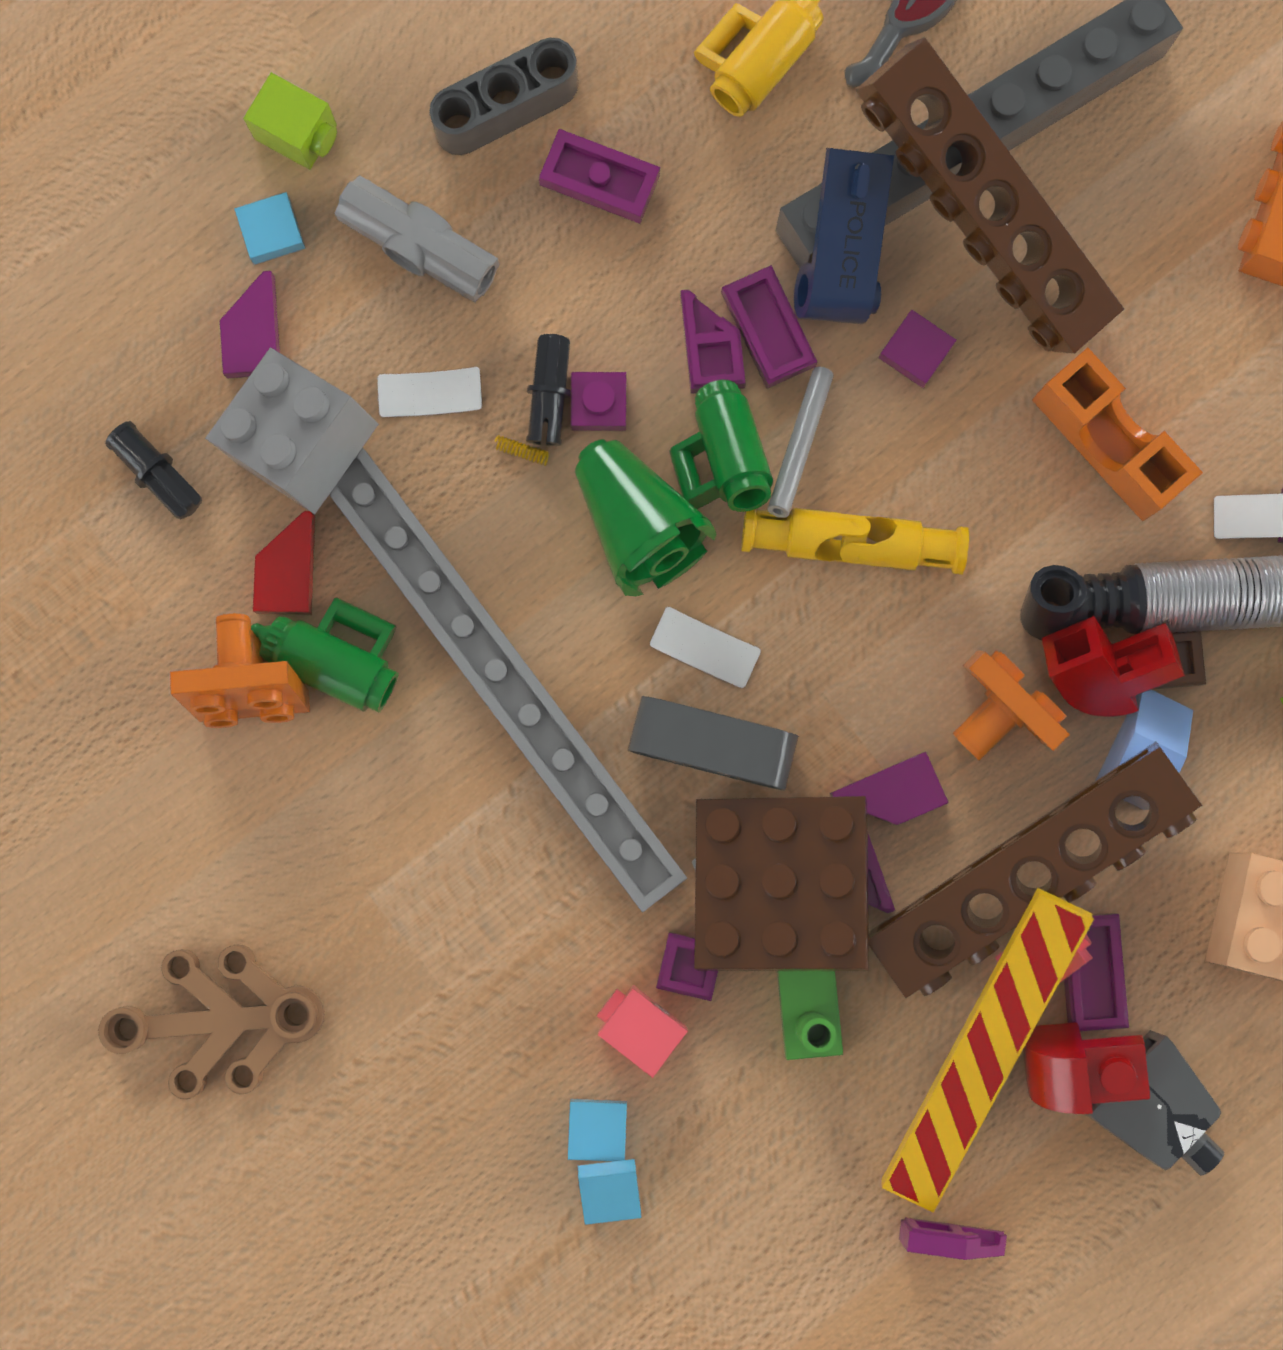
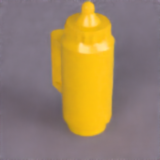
(762, 55)

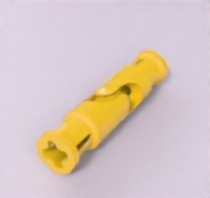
(898, 541)

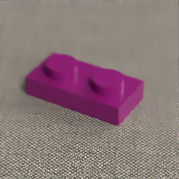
(599, 176)

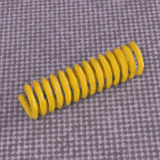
(543, 453)

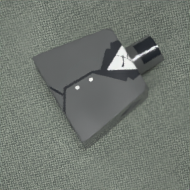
(1173, 1118)

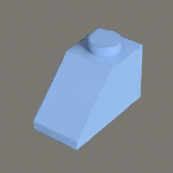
(1156, 721)

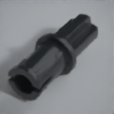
(549, 389)
(153, 470)

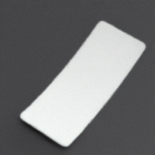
(429, 392)
(705, 647)

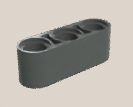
(514, 73)
(713, 743)

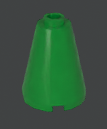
(639, 518)

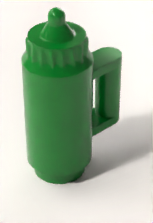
(731, 448)
(330, 662)

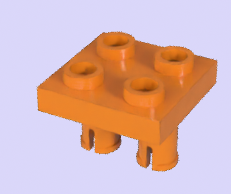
(240, 681)
(1006, 707)

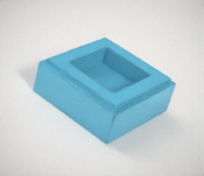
(269, 228)
(597, 1130)
(609, 1191)

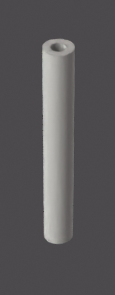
(800, 442)

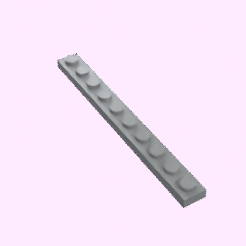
(506, 683)

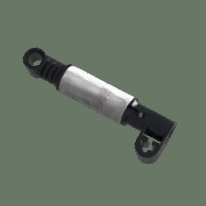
(1145, 595)

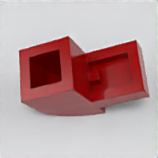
(1107, 676)
(1075, 1073)

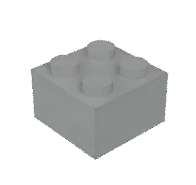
(292, 430)

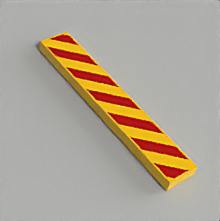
(986, 1049)

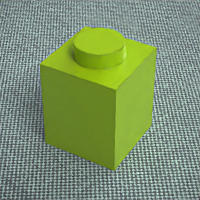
(291, 121)

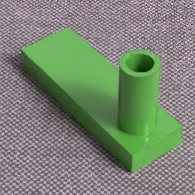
(809, 1014)

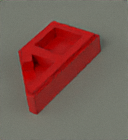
(286, 570)

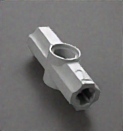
(416, 238)

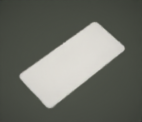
(1248, 516)

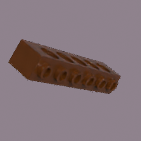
(1084, 298)
(1147, 774)

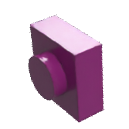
(598, 401)

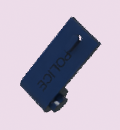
(848, 239)

